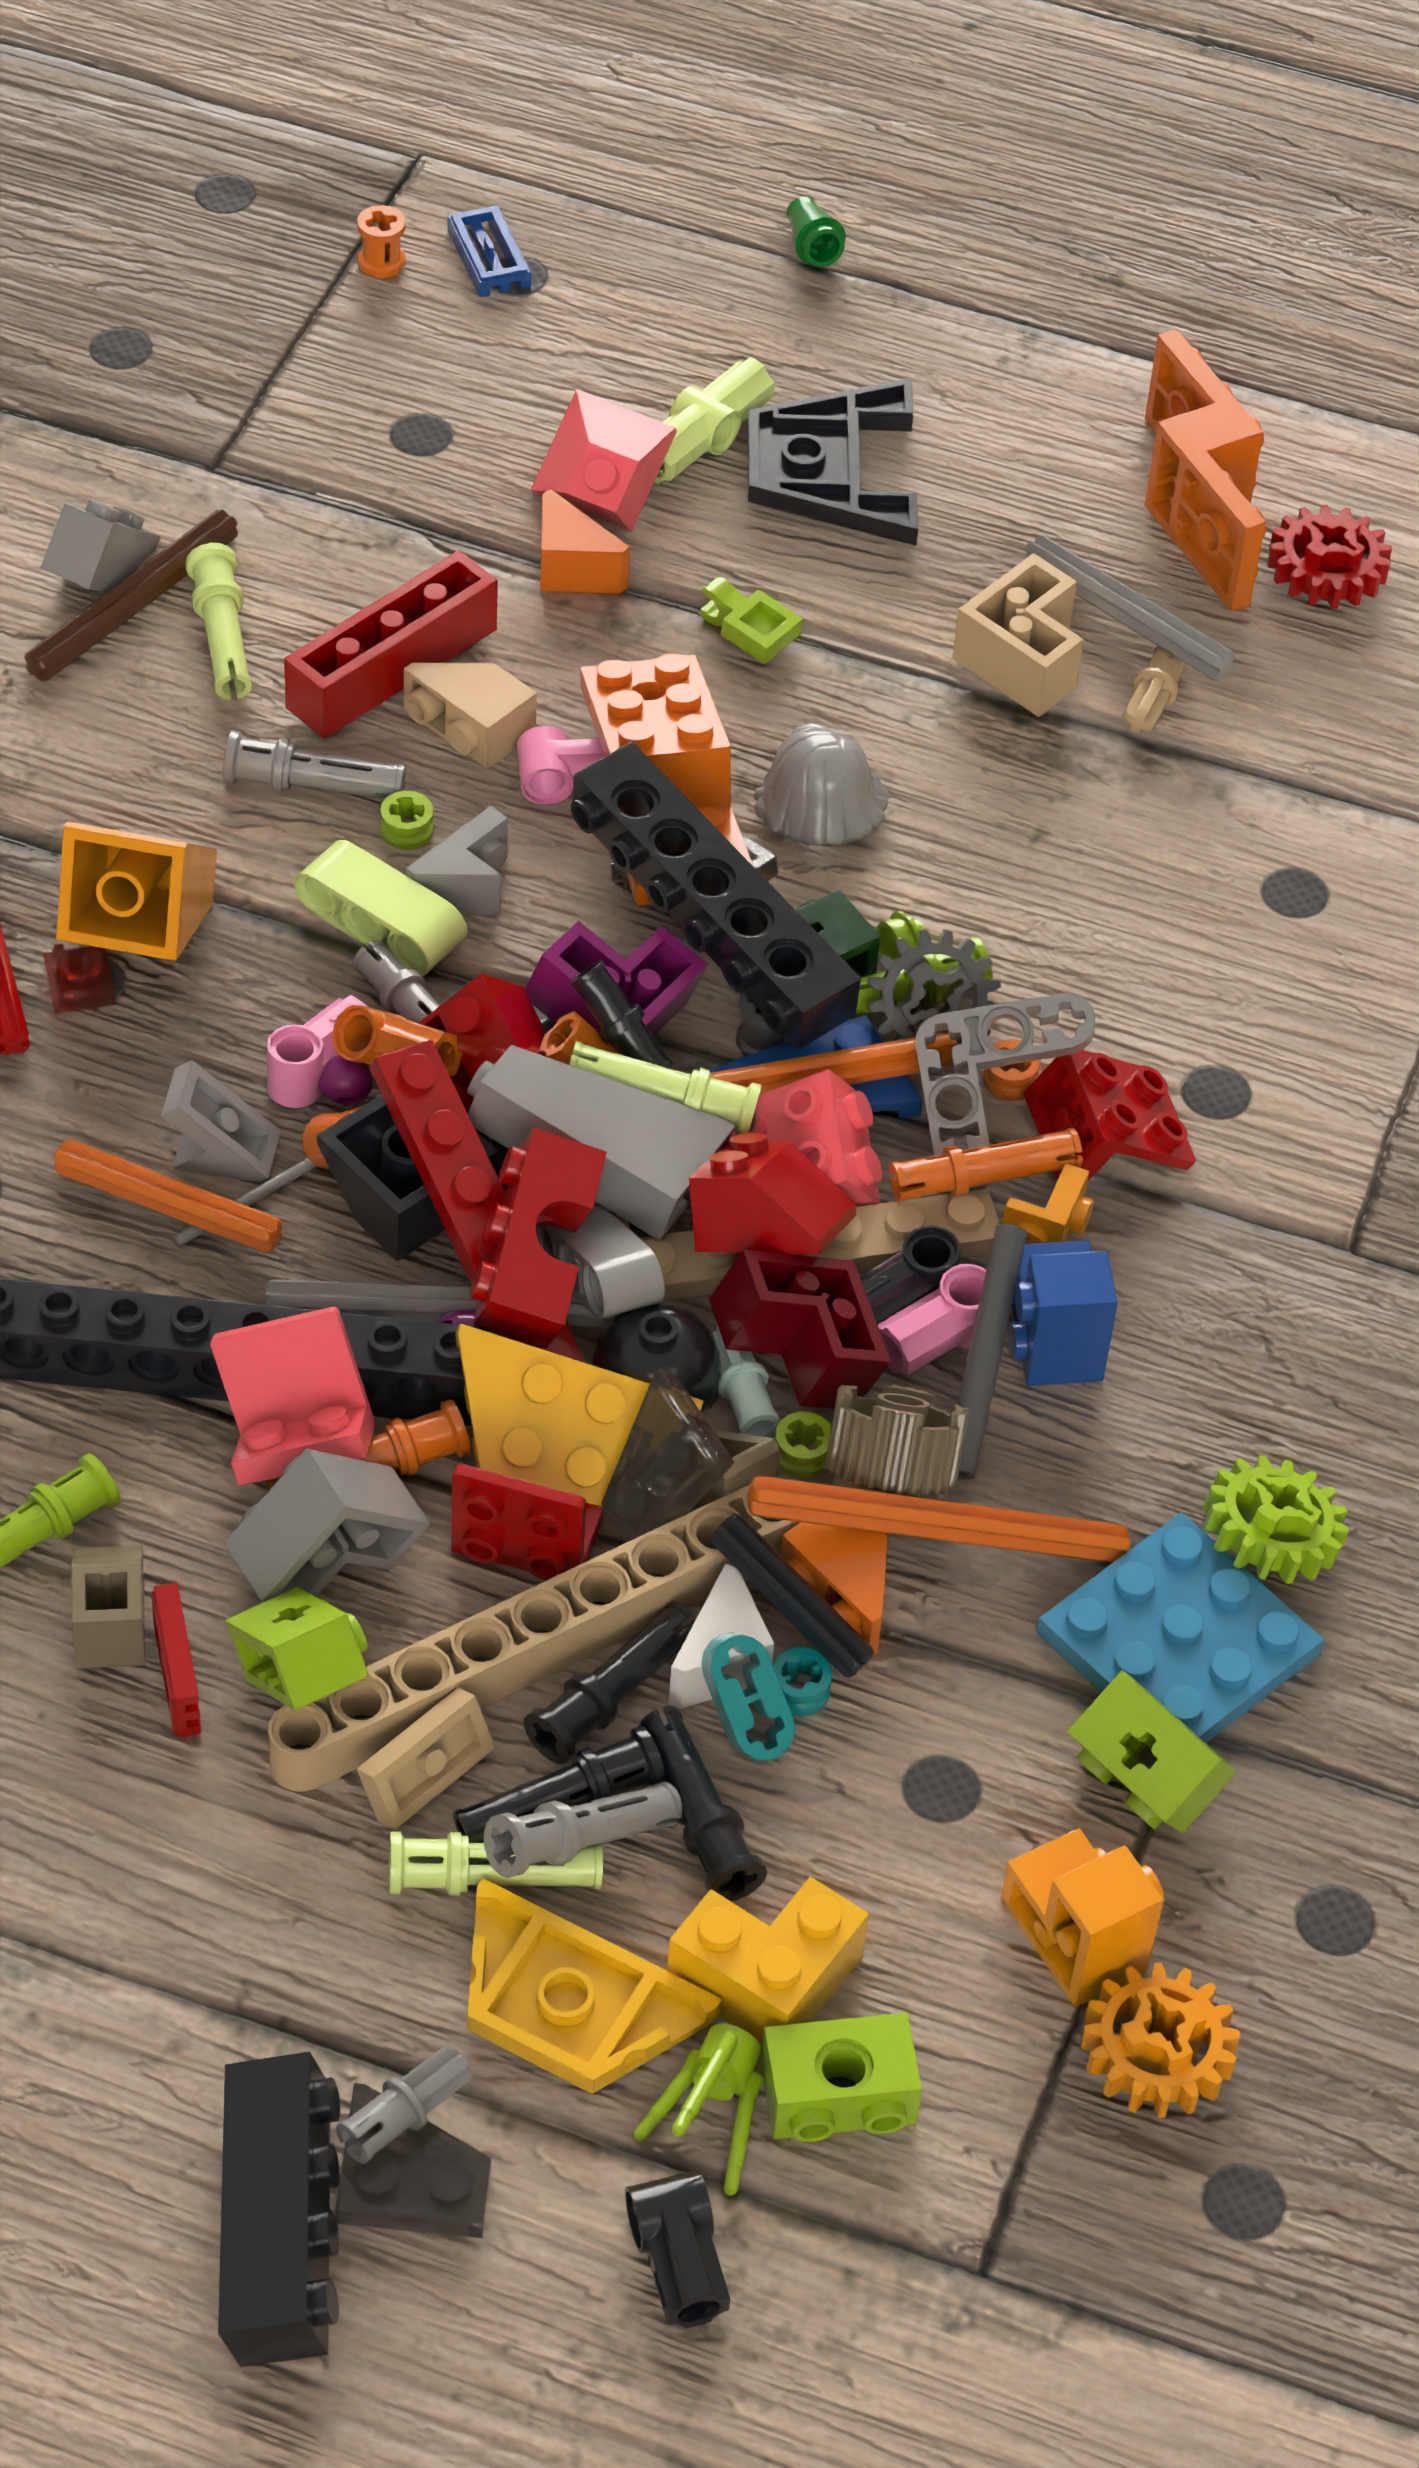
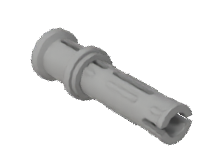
(287, 766)
(560, 1831)

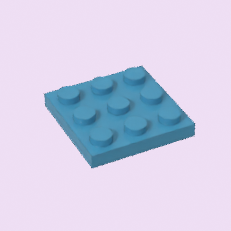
(1183, 1628)

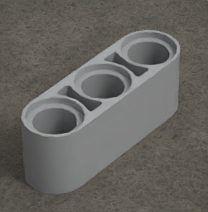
(614, 1264)

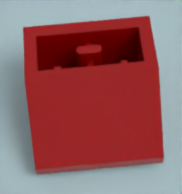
(487, 1020)

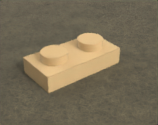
(426, 1758)

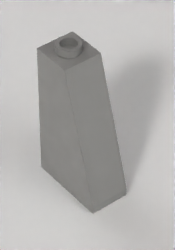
(647, 1138)

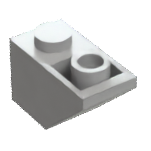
(98, 545)

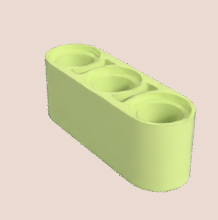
(380, 904)

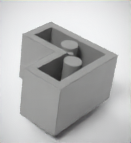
(319, 1519)

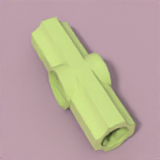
(713, 416)

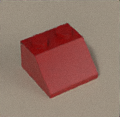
(765, 1200)

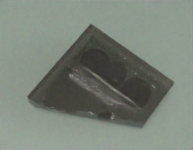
(415, 2182)

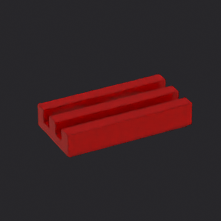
(175, 1660)

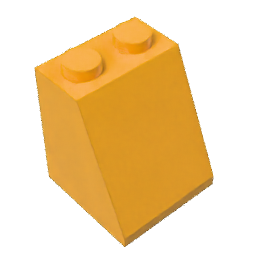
(132, 890)

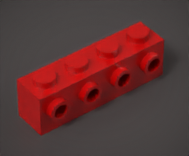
(366, 654)

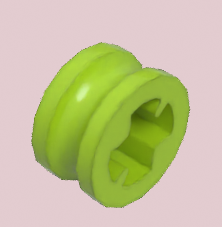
(410, 805)
(808, 1429)

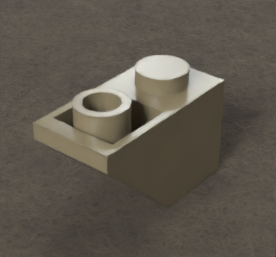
(108, 1606)

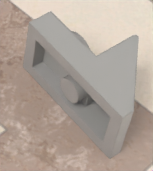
(467, 865)
(217, 1128)

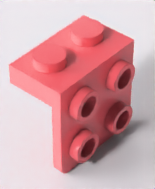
(829, 1127)

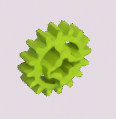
(1275, 1519)

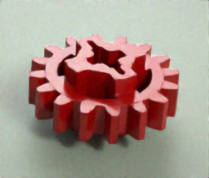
(1329, 556)

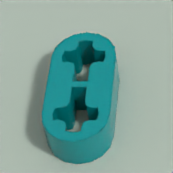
(762, 1690)

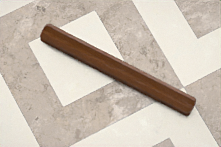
(125, 598)

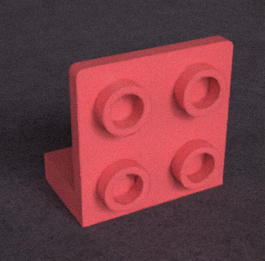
(292, 1392)

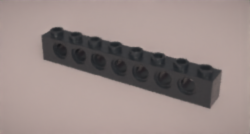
(165, 1346)

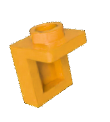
(1064, 1214)

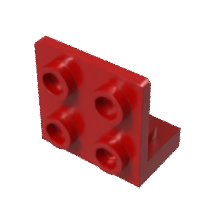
(1111, 1108)
(520, 1523)

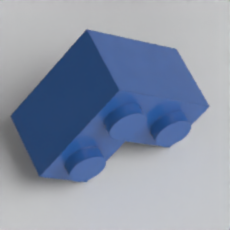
(1063, 1313)

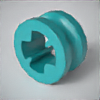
(813, 1694)

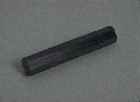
(792, 1595)

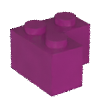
(655, 976)

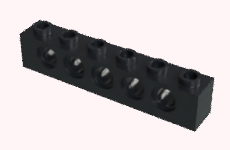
(715, 896)

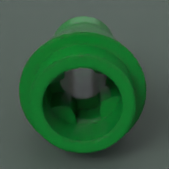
(816, 234)

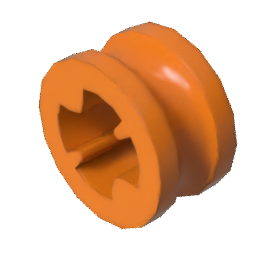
(1012, 1083)

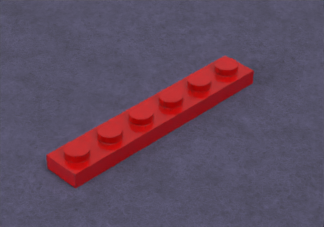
(448, 1157)

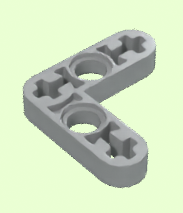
(979, 1054)

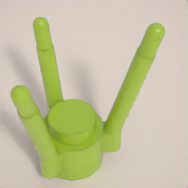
(718, 2071)

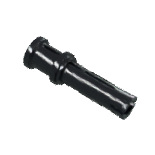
(593, 1698)
(587, 1779)
(711, 1827)

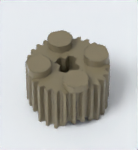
(895, 1442)

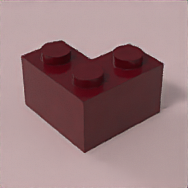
(808, 1314)

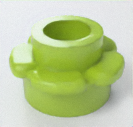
(896, 927)

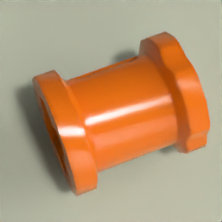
(381, 241)

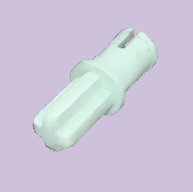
(744, 1385)

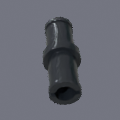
(617, 1016)

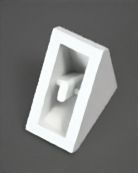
(725, 1610)

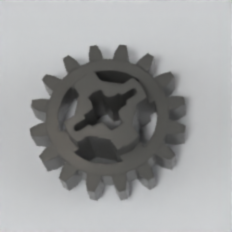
(918, 971)

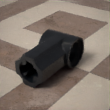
(903, 1276)
(676, 2228)

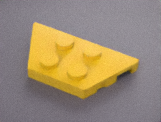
(546, 1413)
(571, 1995)

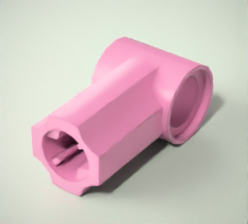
(549, 763)
(301, 1054)
(935, 1321)

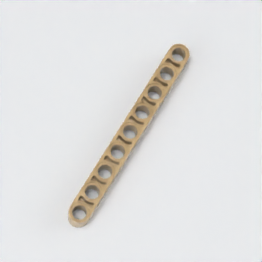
(507, 1639)

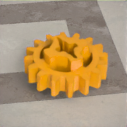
(1160, 2039)

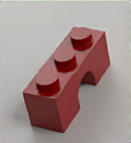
(522, 1286)

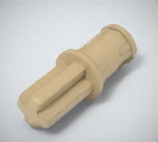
(1153, 690)

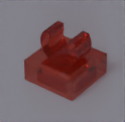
(78, 978)

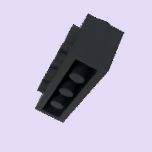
(278, 2210)

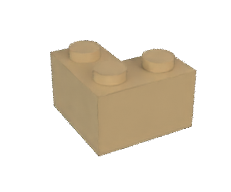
(1021, 635)

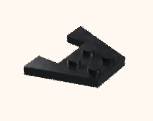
(808, 459)

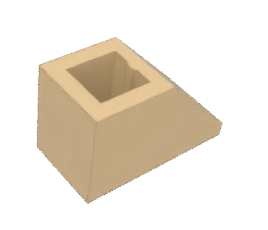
(470, 706)

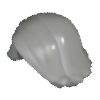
(821, 789)

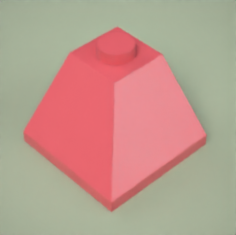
(604, 459)

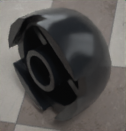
(663, 1339)

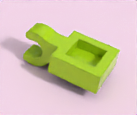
(752, 623)

